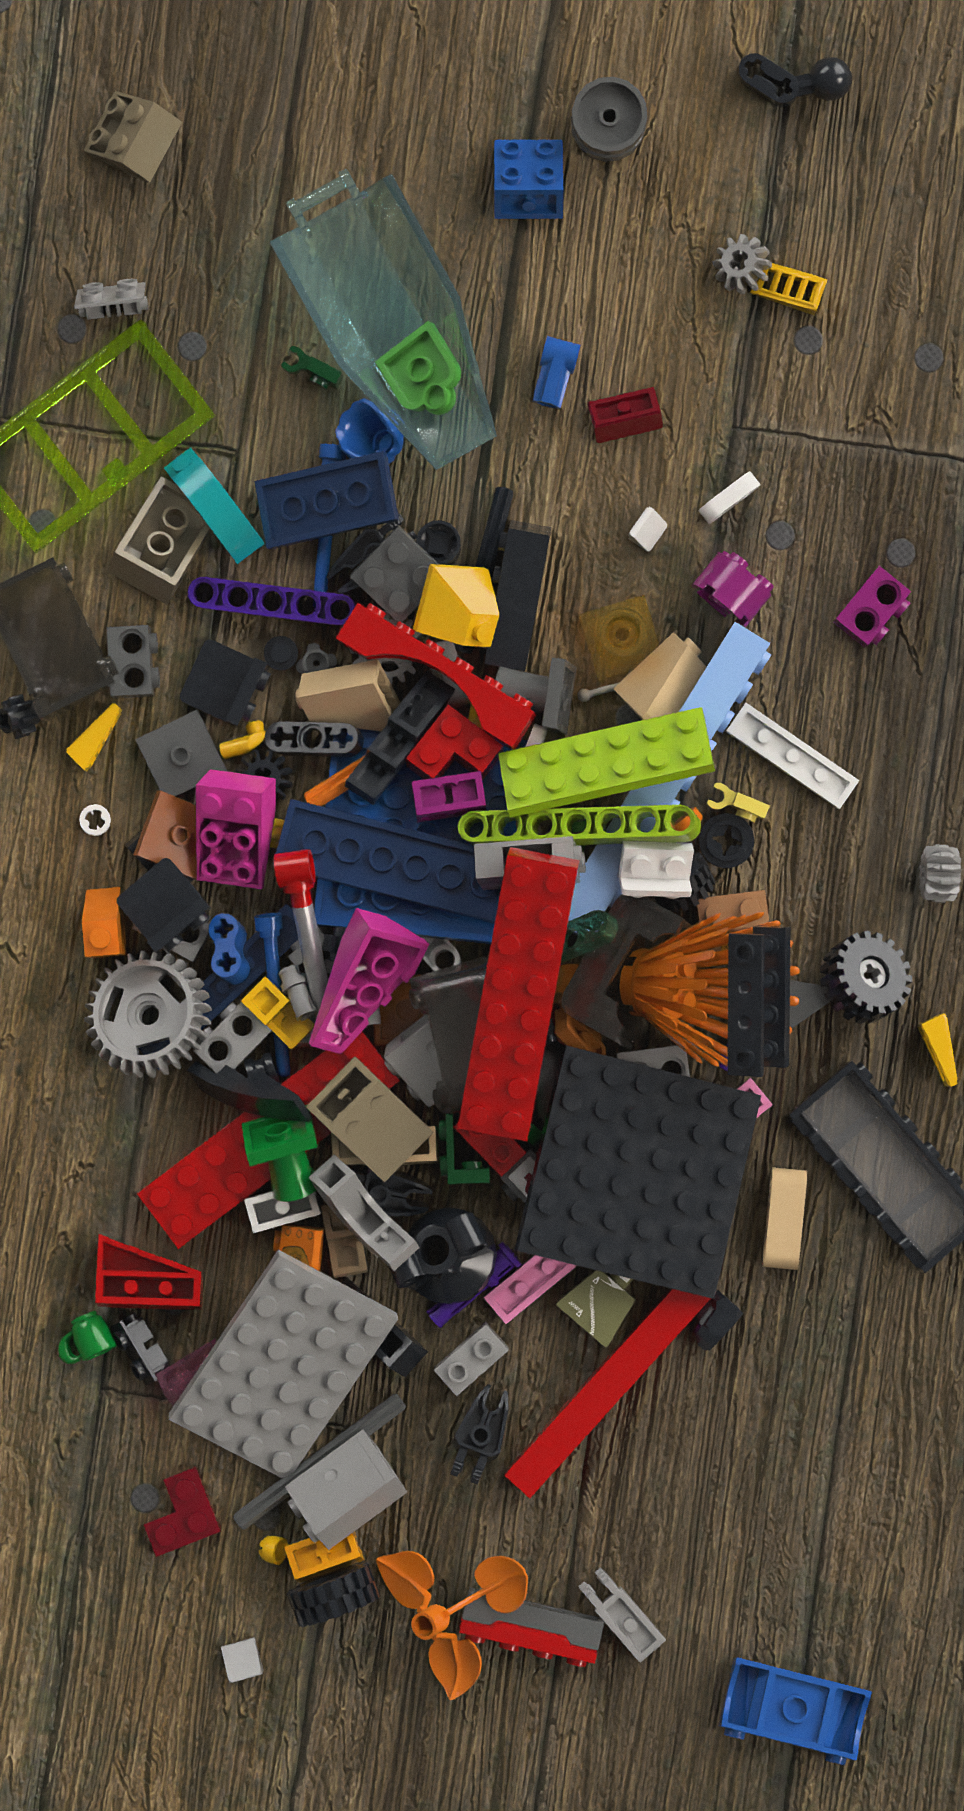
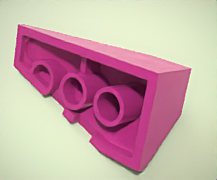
(368, 967)

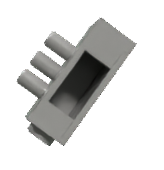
(491, 857)
(415, 1060)
(344, 1490)

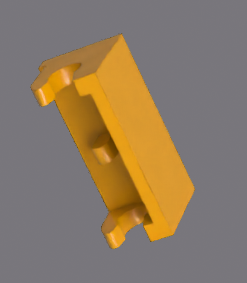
(314, 1559)

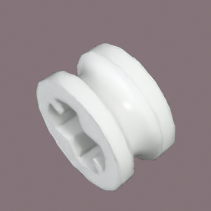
(105, 816)

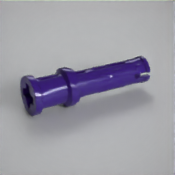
(505, 1261)

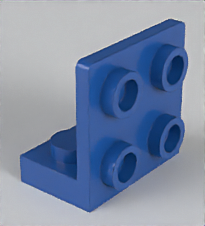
(528, 179)

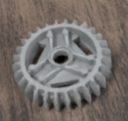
(142, 989)

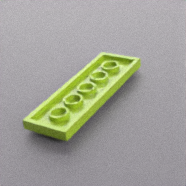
(606, 762)

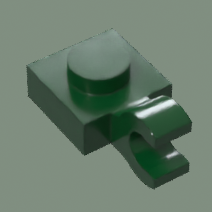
(320, 372)

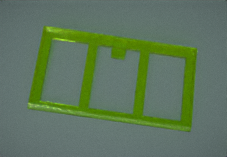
(115, 471)

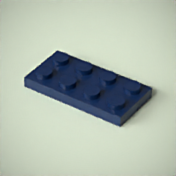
(326, 500)

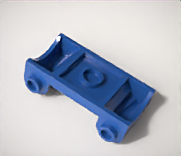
(794, 1709)

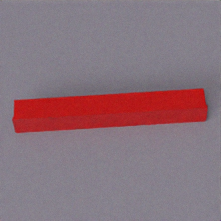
(603, 1389)

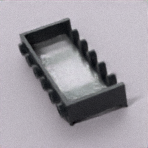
(884, 1164)

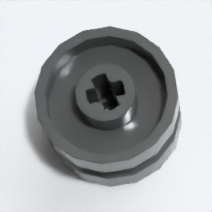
(609, 139)

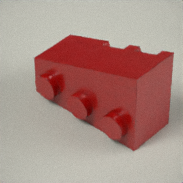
(143, 1280)

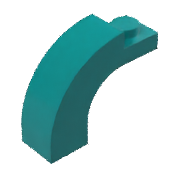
(214, 505)

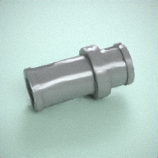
(296, 988)

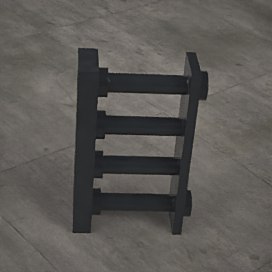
(758, 1000)

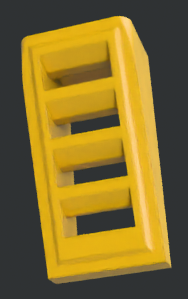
(794, 302)
(90, 742)
(938, 1042)

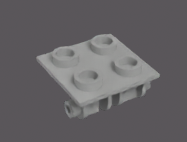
(126, 292)

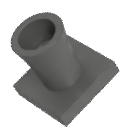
(549, 694)

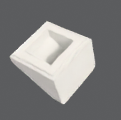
(647, 529)

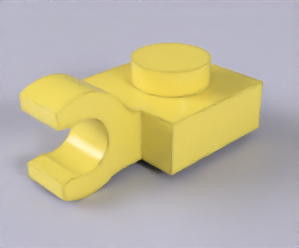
(746, 806)

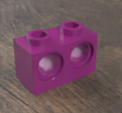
(866, 602)
(448, 796)

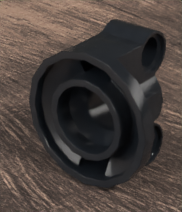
(469, 1259)

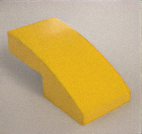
(276, 1012)

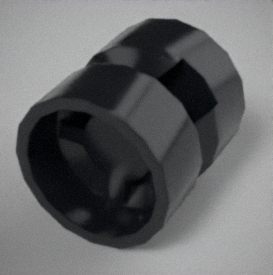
(440, 541)

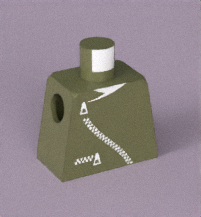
(598, 1304)

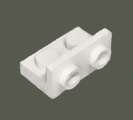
(655, 869)

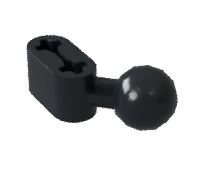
(828, 80)

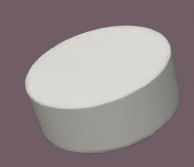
(537, 735)

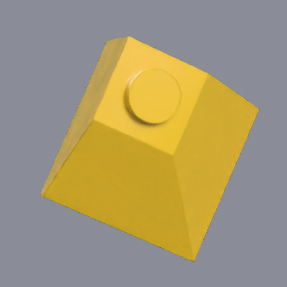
(458, 605)

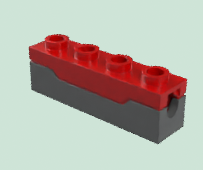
(535, 1627)

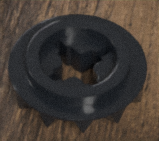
(739, 830)

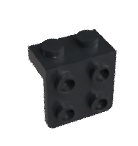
(225, 683)
(164, 906)

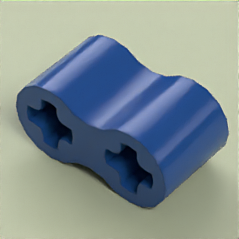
(229, 949)

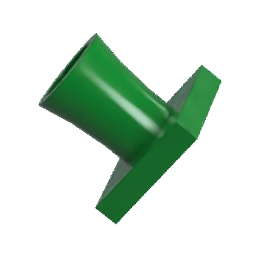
(283, 1147)

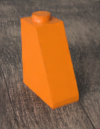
(103, 924)

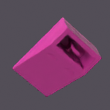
(234, 827)

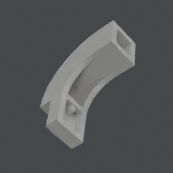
(361, 1214)

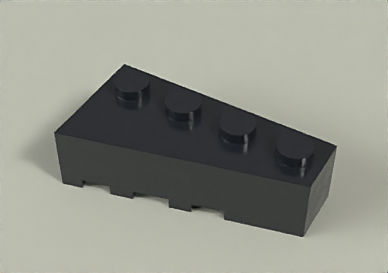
(517, 593)

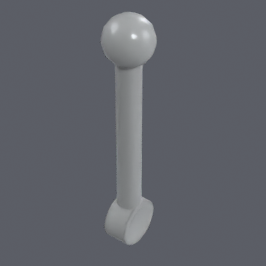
(584, 694)

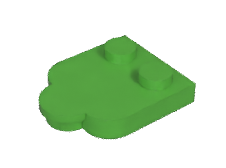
(422, 371)

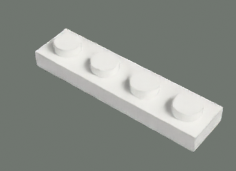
(792, 756)

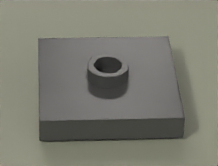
(180, 754)

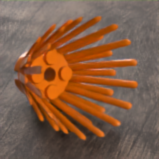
(670, 986)

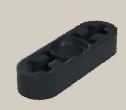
(326, 748)

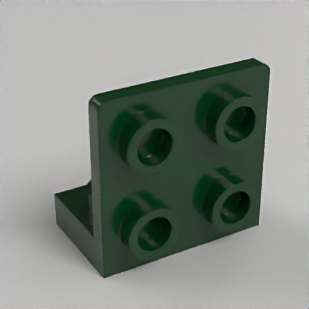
(470, 1170)

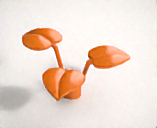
(452, 1661)

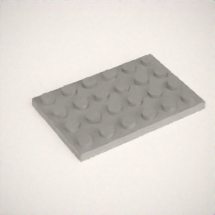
(283, 1365)

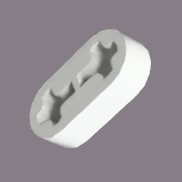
(729, 497)

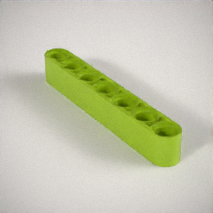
(595, 830)

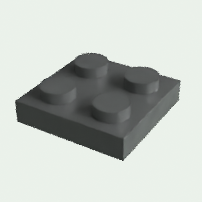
(395, 574)

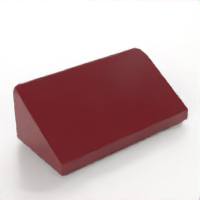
(625, 415)

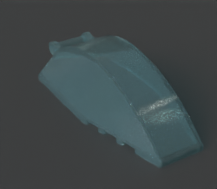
(371, 285)

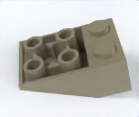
(369, 1119)

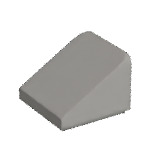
(242, 1660)

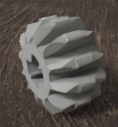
(730, 264)
(940, 873)

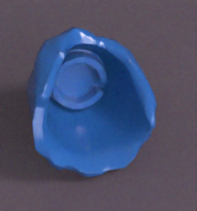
(367, 431)

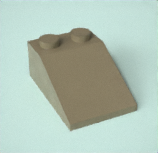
(160, 543)

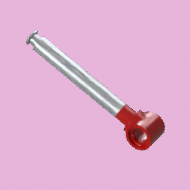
(296, 876)

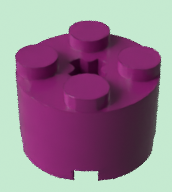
(732, 588)

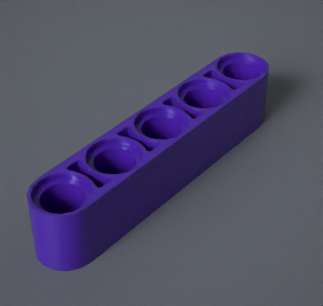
(256, 595)

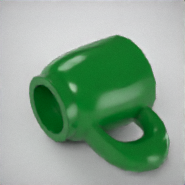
(90, 1337)

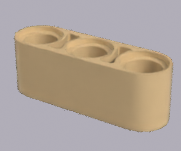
(784, 1218)

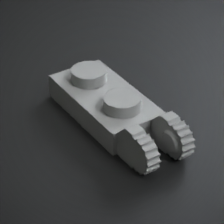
(624, 1618)

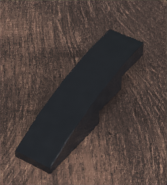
(399, 737)
(254, 1094)

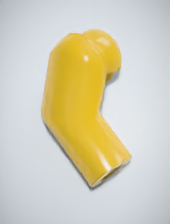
(244, 744)

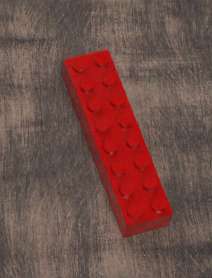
(518, 993)
(218, 1171)

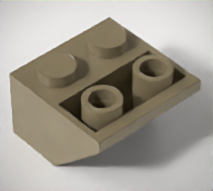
(133, 135)

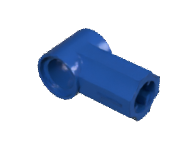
(557, 364)

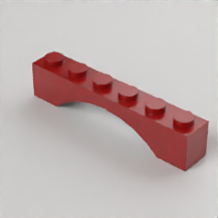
(376, 638)

